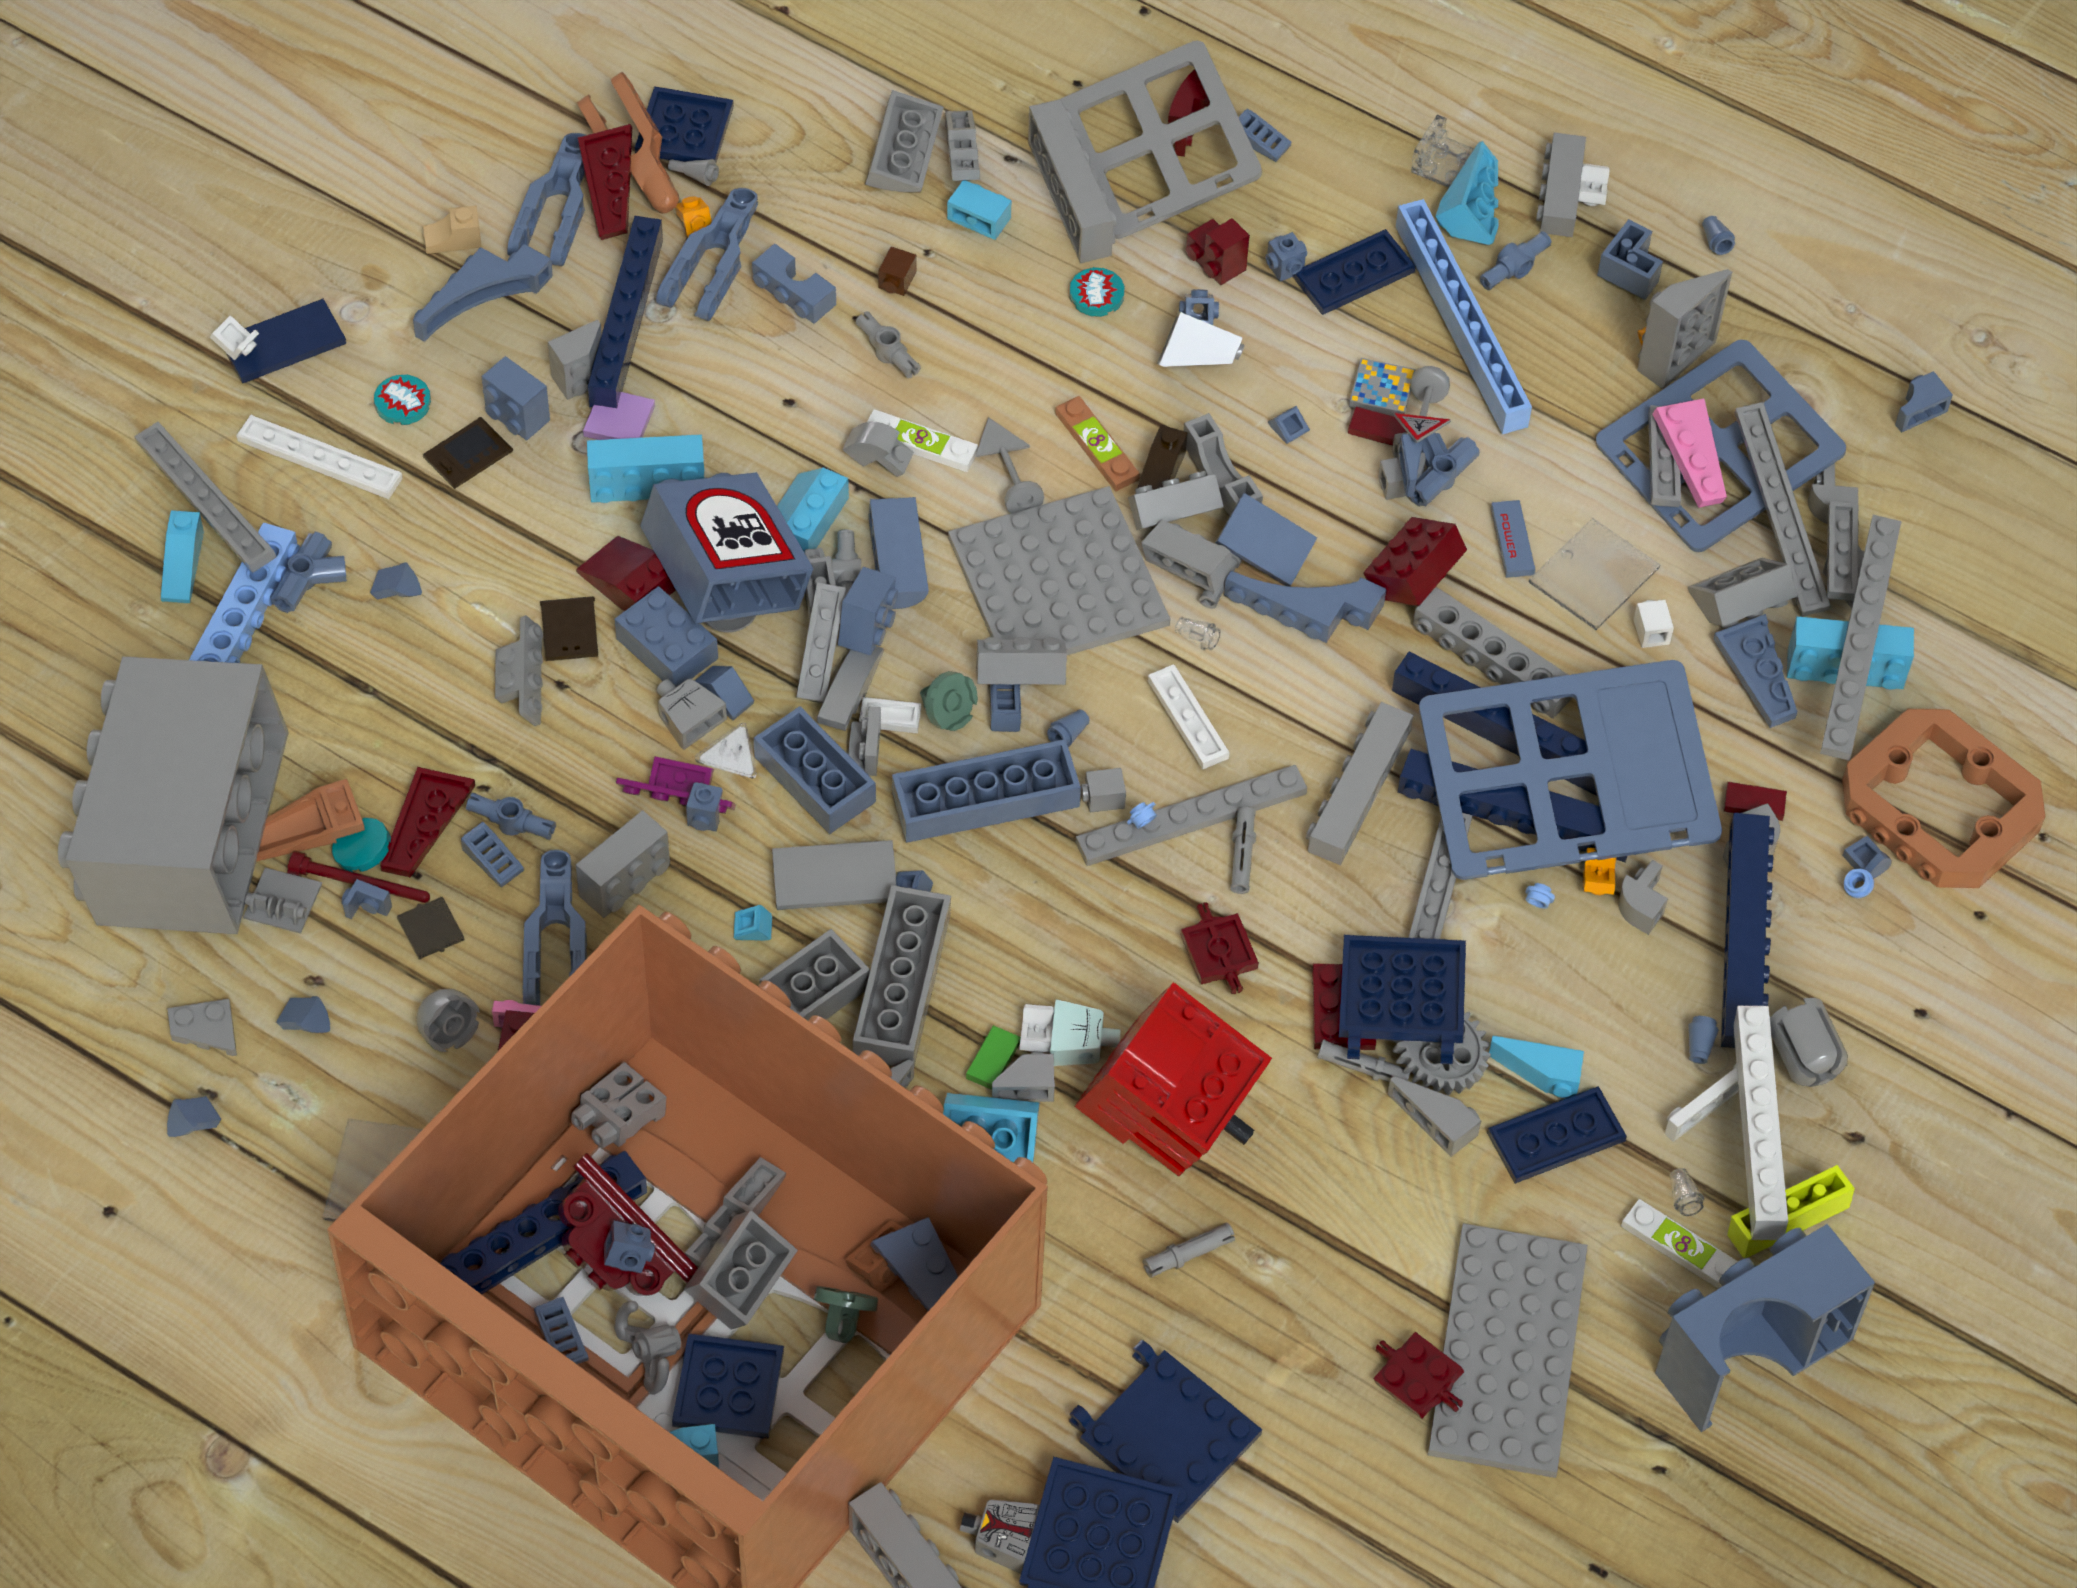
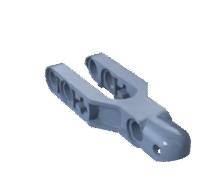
(562, 179)
(724, 233)
(553, 908)

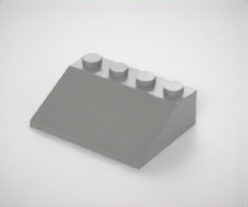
(1682, 325)

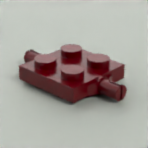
(1219, 948)
(1419, 1375)

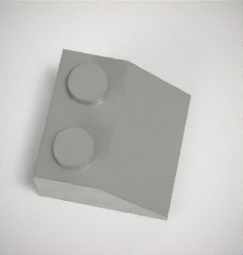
(574, 357)

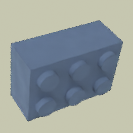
(666, 638)

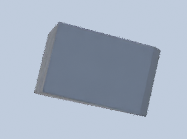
(727, 685)

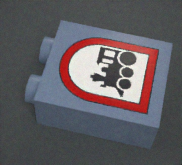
(726, 547)

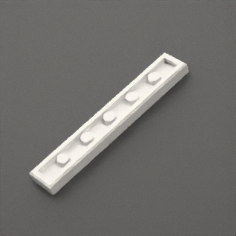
(319, 456)

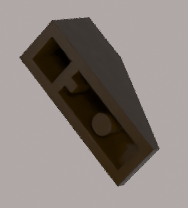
(1164, 457)

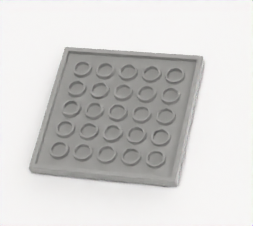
(1060, 573)

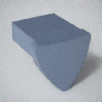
(395, 581)
(1867, 856)
(305, 1015)
(191, 1116)

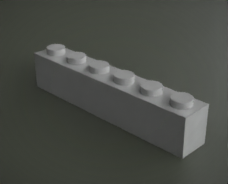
(1360, 783)

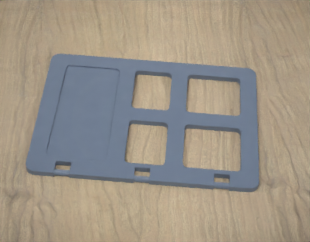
(1639, 753)

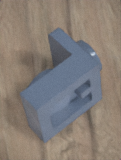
(368, 897)

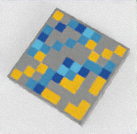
(1381, 387)

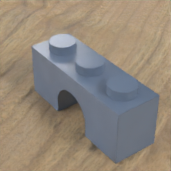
(808, 298)

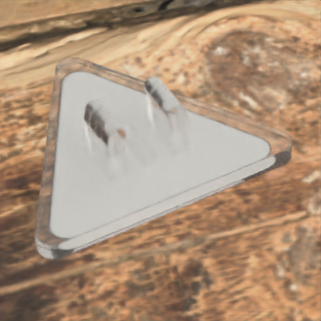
(731, 753)

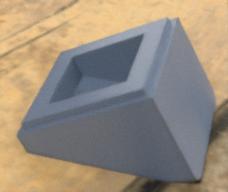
(1289, 425)
(914, 880)

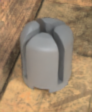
(1808, 1043)

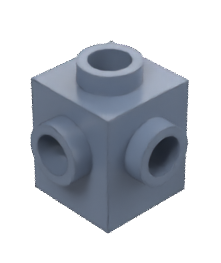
(1286, 256)
(1201, 296)
(628, 1247)

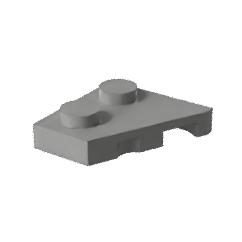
(204, 1025)

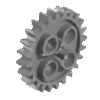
(1447, 1076)

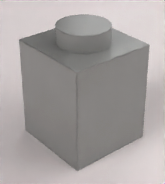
(1104, 790)

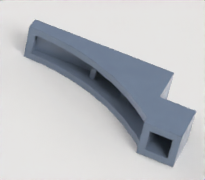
(480, 281)
(1309, 610)

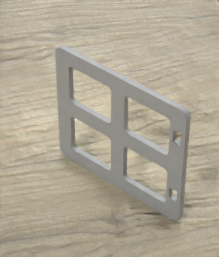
(1160, 137)

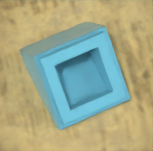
(753, 924)

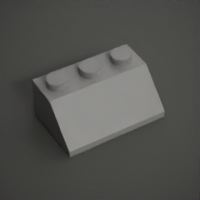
(1744, 591)

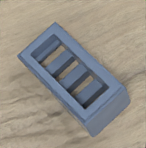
(1253, 123)
(1409, 458)
(1005, 708)
(478, 841)
(555, 1314)

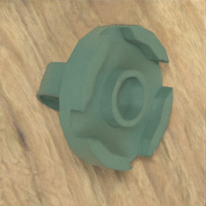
(950, 700)
(844, 1307)

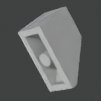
(1027, 1079)

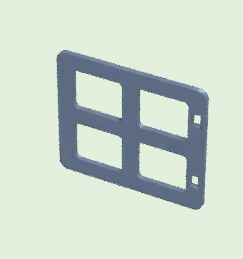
(1782, 402)

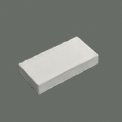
(895, 715)

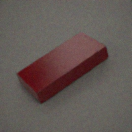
(1374, 426)
(1745, 797)

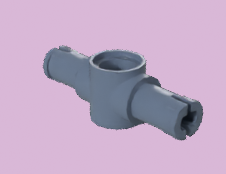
(1515, 260)
(522, 822)

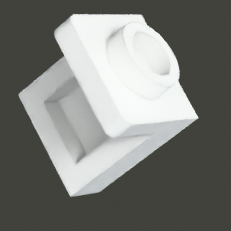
(1593, 184)
(234, 338)
(1037, 1028)

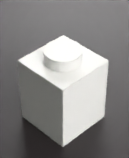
(1653, 623)

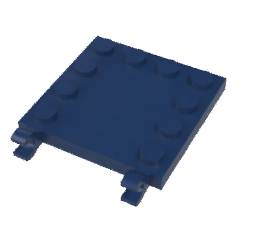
(1402, 991)
(1168, 1429)
(1098, 1530)

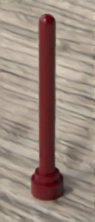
(302, 865)

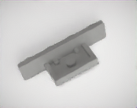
(520, 671)

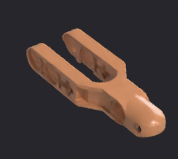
(645, 163)

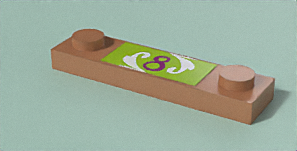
(1097, 443)

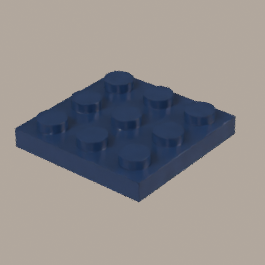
(689, 124)
(728, 1385)

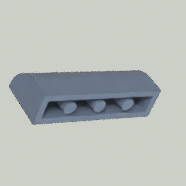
(899, 547)

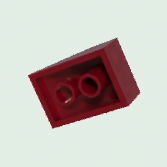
(625, 572)

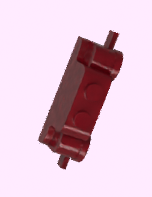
(590, 1214)

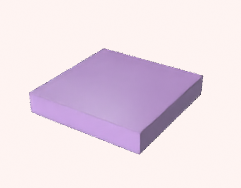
(623, 422)

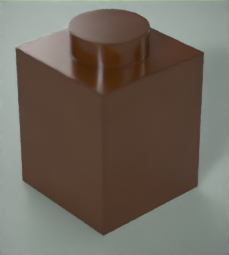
(897, 271)

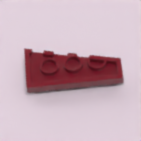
(608, 172)
(425, 814)

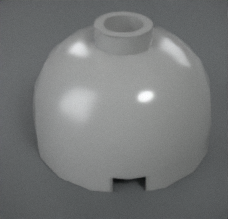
(447, 1019)

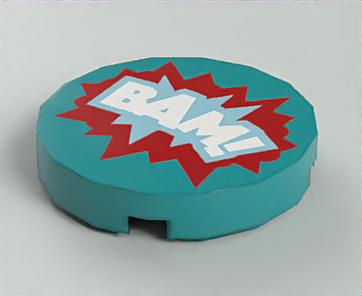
(1097, 291)
(402, 399)

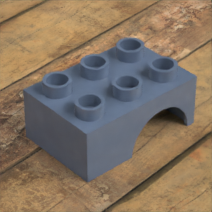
(1784, 1310)

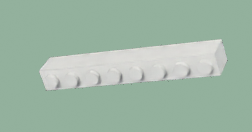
(1760, 1123)

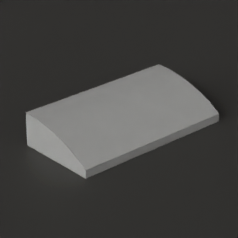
(904, 144)
(833, 874)

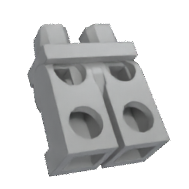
(618, 1107)

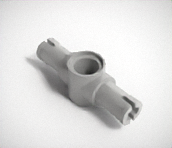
(888, 344)
(846, 561)

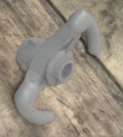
(649, 1346)

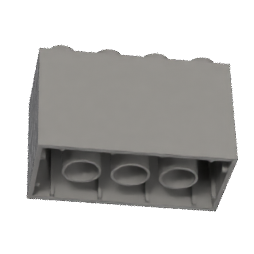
(175, 795)

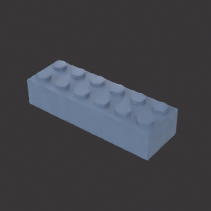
(986, 790)

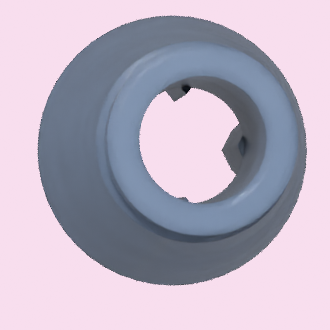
(1718, 236)
(1068, 727)
(1701, 1038)

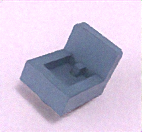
(704, 807)

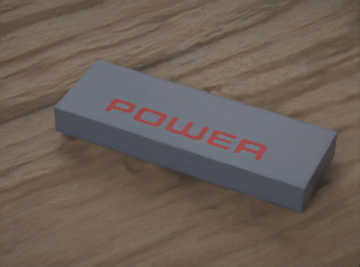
(1512, 538)

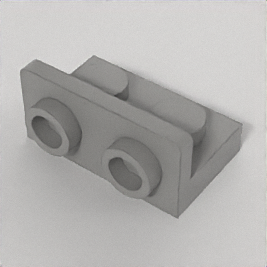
(866, 740)

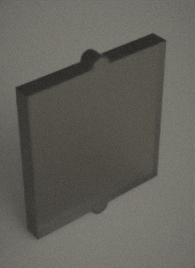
(430, 928)

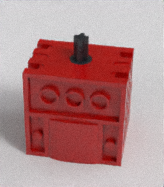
(1175, 1081)

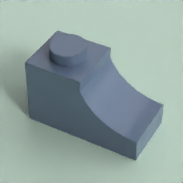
(1926, 400)

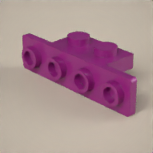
(673, 780)

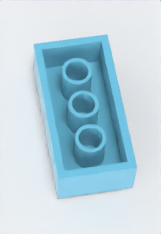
(632, 466)
(1818, 647)

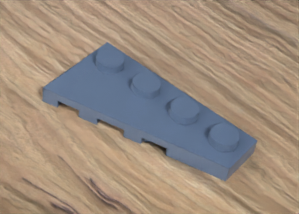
(1754, 660)
(918, 1260)

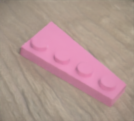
(1693, 447)

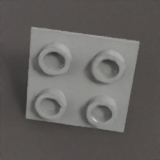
(282, 900)

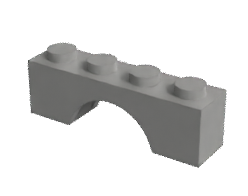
(1209, 453)

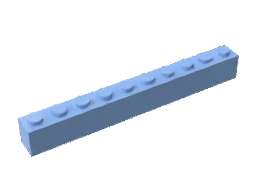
(1463, 317)

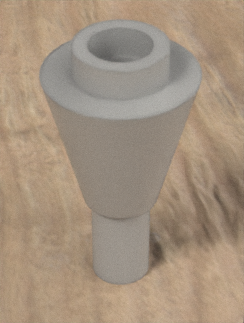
(701, 170)

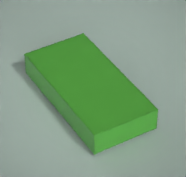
(993, 1057)

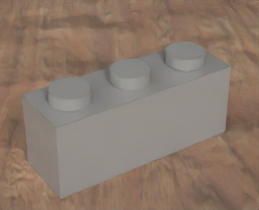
(1175, 500)
(1188, 555)
(1021, 661)

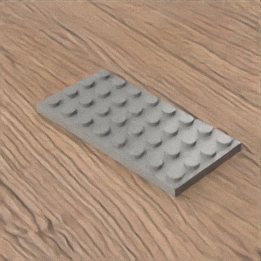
(1515, 1341)

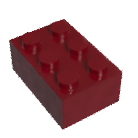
(1416, 560)

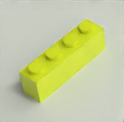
(1806, 1206)

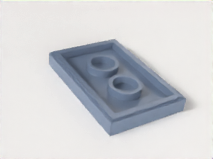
(1266, 540)

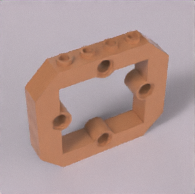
(1917, 847)

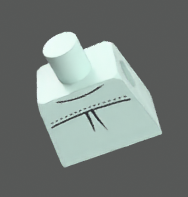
(1079, 1034)

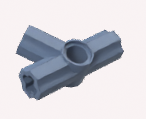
(1442, 466)
(308, 568)

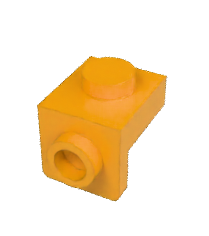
(694, 214)
(1599, 875)

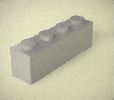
(1562, 184)

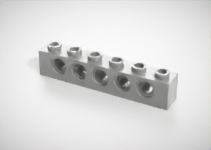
(1484, 641)

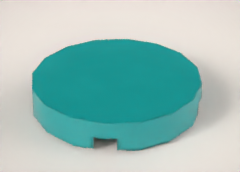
(364, 848)

